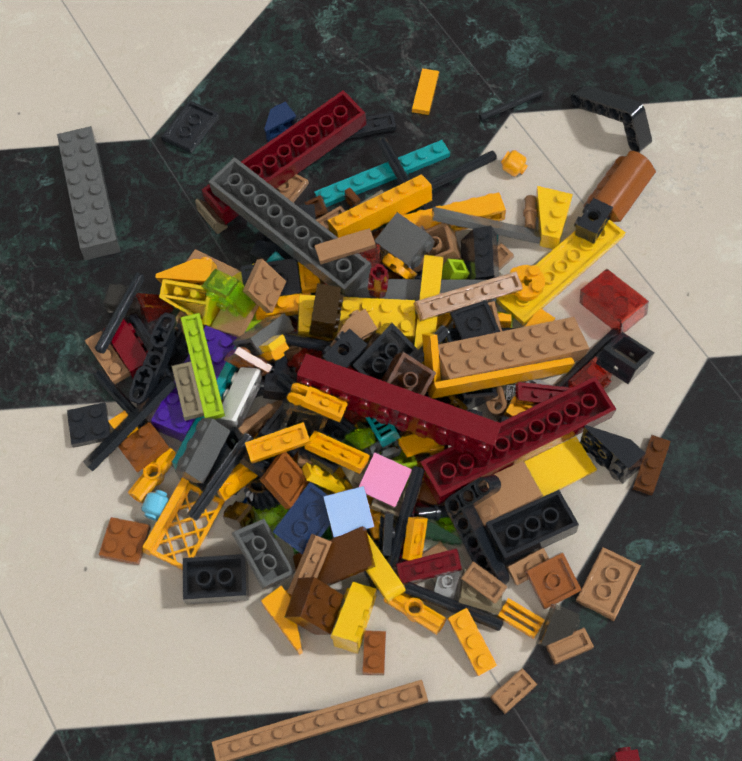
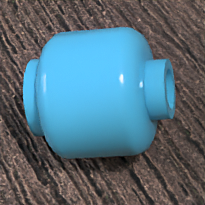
(154, 504)

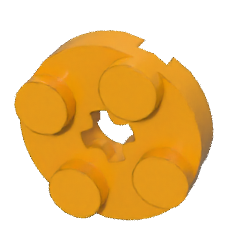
(398, 267)
(536, 284)

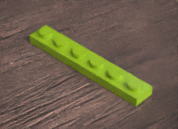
(202, 366)

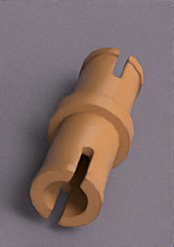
(530, 211)

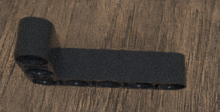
(618, 108)
(475, 528)

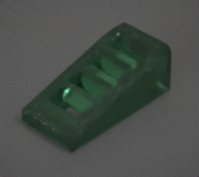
(438, 534)

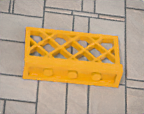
(166, 520)

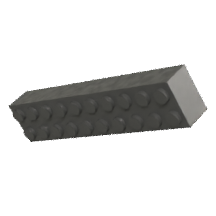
(286, 225)

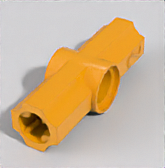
(146, 483)
(425, 617)

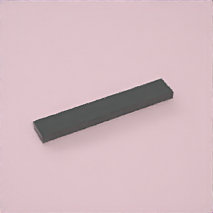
(472, 222)

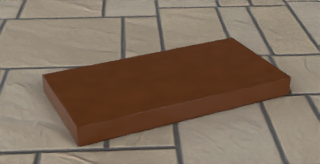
(345, 558)

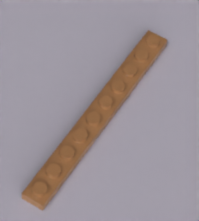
(320, 722)

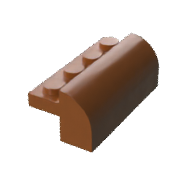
(624, 183)

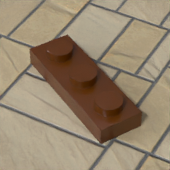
(651, 465)

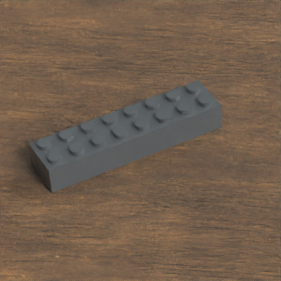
(88, 193)

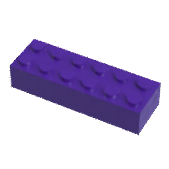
(169, 415)

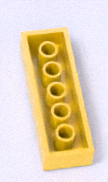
(381, 311)

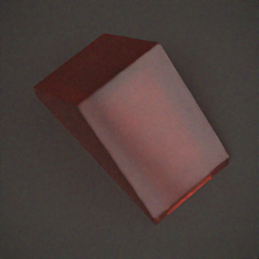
(153, 306)

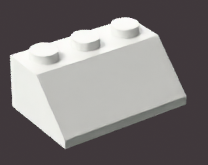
(240, 396)

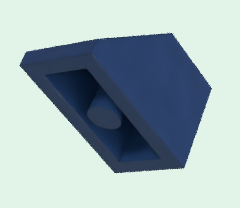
(278, 121)

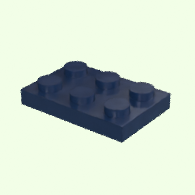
(304, 518)

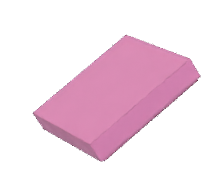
(385, 479)

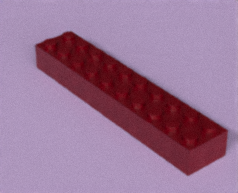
(298, 146)
(402, 407)
(521, 438)

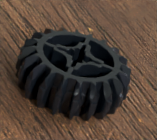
(259, 496)

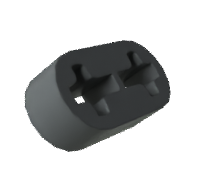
(386, 451)

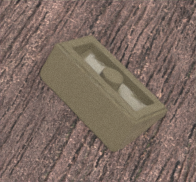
(210, 216)

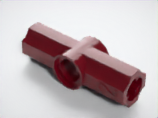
(378, 281)

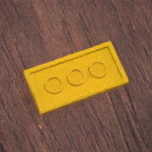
(560, 466)

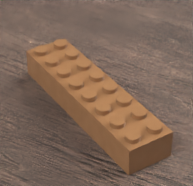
(512, 349)

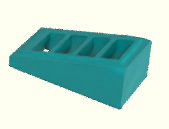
(388, 437)

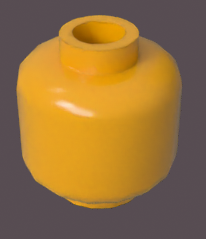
(514, 163)

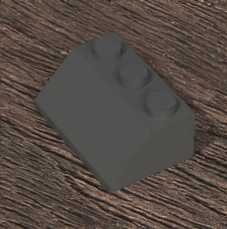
(202, 451)
(263, 554)

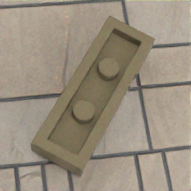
(188, 391)

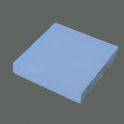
(348, 510)

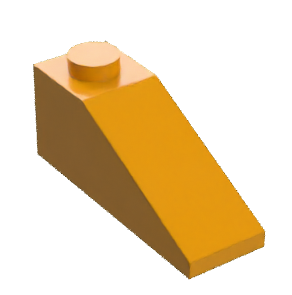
(193, 271)
(276, 605)

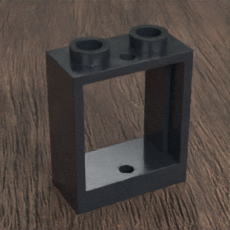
(627, 370)

